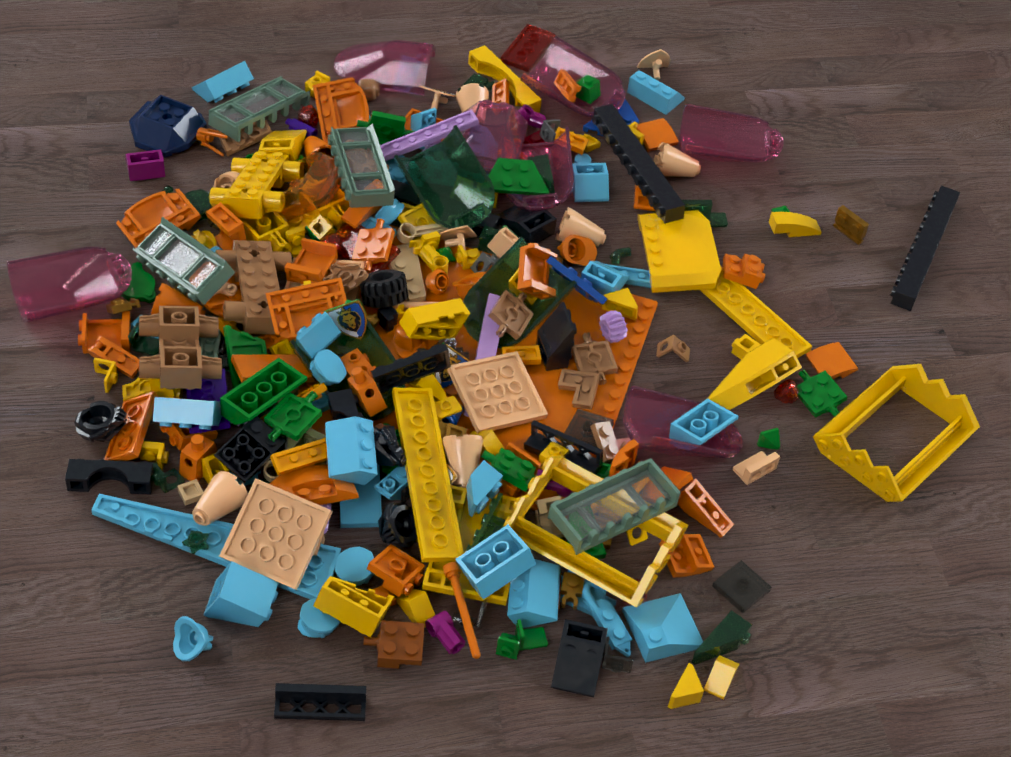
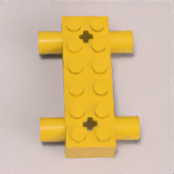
(251, 192)
(274, 224)

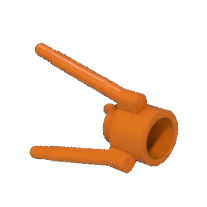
(207, 135)

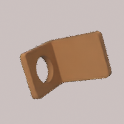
(674, 345)

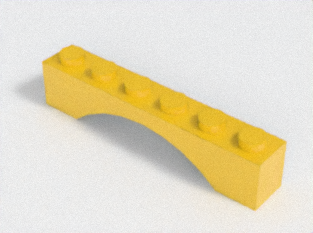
(487, 63)

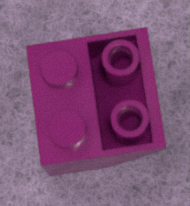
(145, 165)

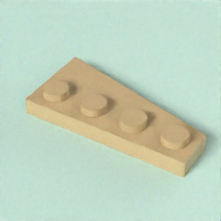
(409, 264)

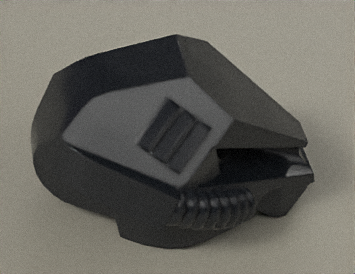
(100, 421)
(387, 446)
(398, 525)

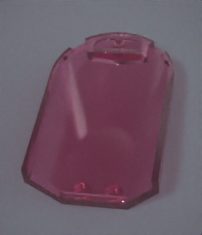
(393, 64)
(577, 64)
(498, 134)
(727, 136)
(562, 172)
(67, 281)
(649, 419)

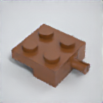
(398, 643)

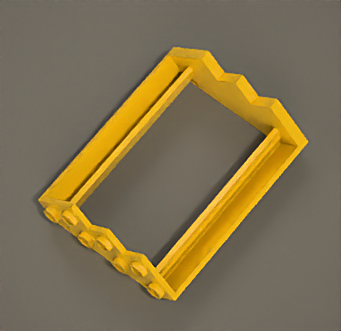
(931, 394)
(588, 567)

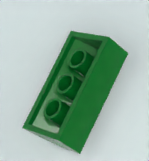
(260, 391)

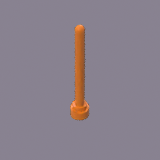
(452, 572)

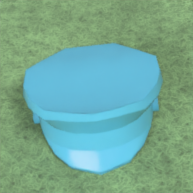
(390, 212)
(327, 367)
(353, 565)
(314, 622)

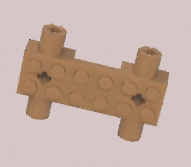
(257, 274)
(179, 350)

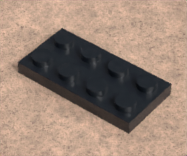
(411, 368)

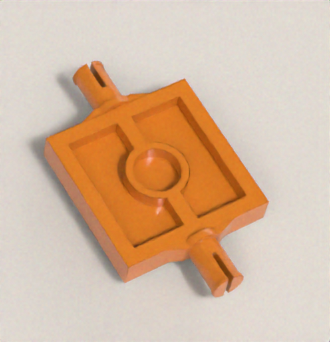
(373, 245)

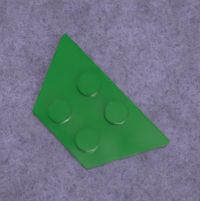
(517, 177)
(241, 344)

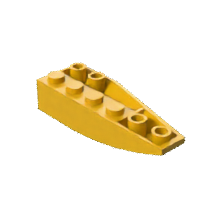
(756, 373)

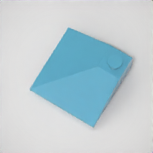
(663, 627)

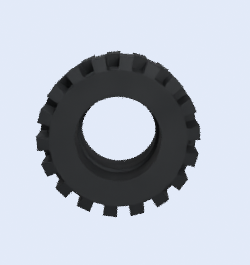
(384, 289)

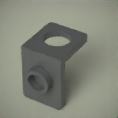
(547, 132)
(488, 261)

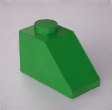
(590, 88)

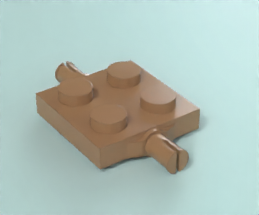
(511, 314)
(594, 357)

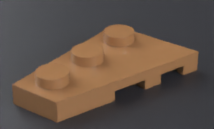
(231, 146)

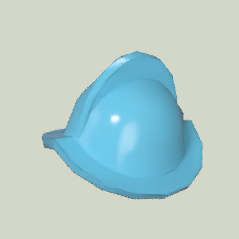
(190, 639)

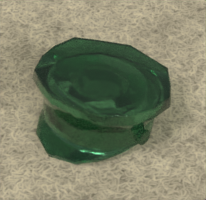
(200, 201)

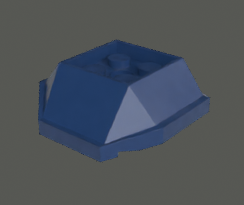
(165, 126)

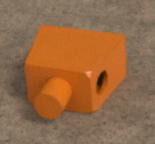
(363, 386)
(192, 456)

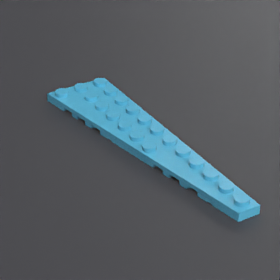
(175, 526)

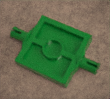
(386, 125)
(820, 393)
(293, 416)
(514, 469)

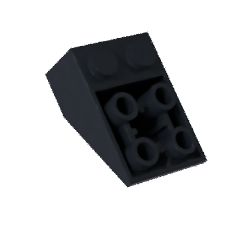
(529, 224)
(557, 339)
(249, 449)
(579, 658)

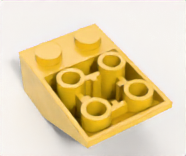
(284, 141)

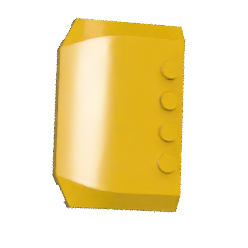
(680, 252)

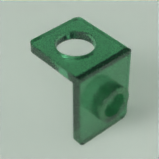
(143, 344)
(159, 478)

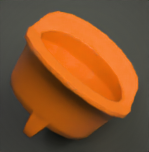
(578, 250)
(467, 283)
(404, 345)

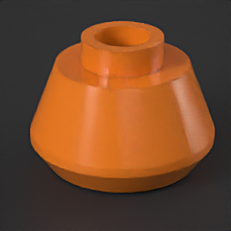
(437, 281)

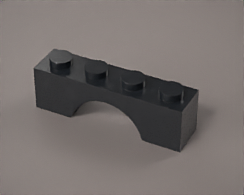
(343, 404)
(84, 474)

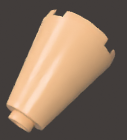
(470, 95)
(675, 162)
(576, 224)
(463, 455)
(219, 498)

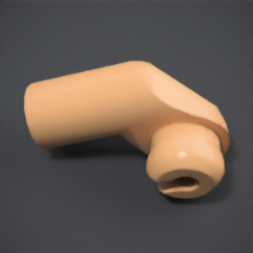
(227, 289)

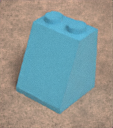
(242, 596)

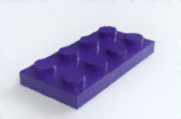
(210, 391)

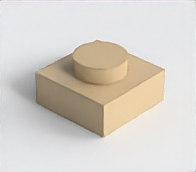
(190, 491)

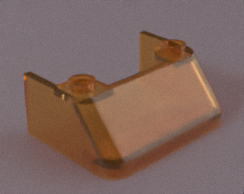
(315, 188)

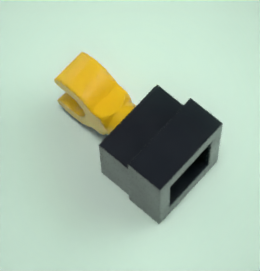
(388, 316)

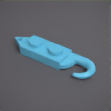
(607, 617)

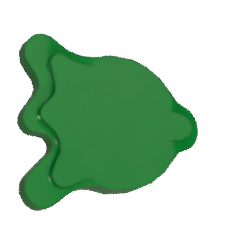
(141, 285)

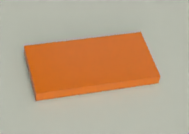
(250, 364)
(129, 440)

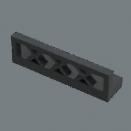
(537, 443)
(316, 694)

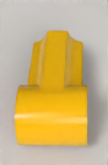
(433, 258)

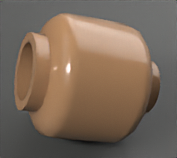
(370, 88)

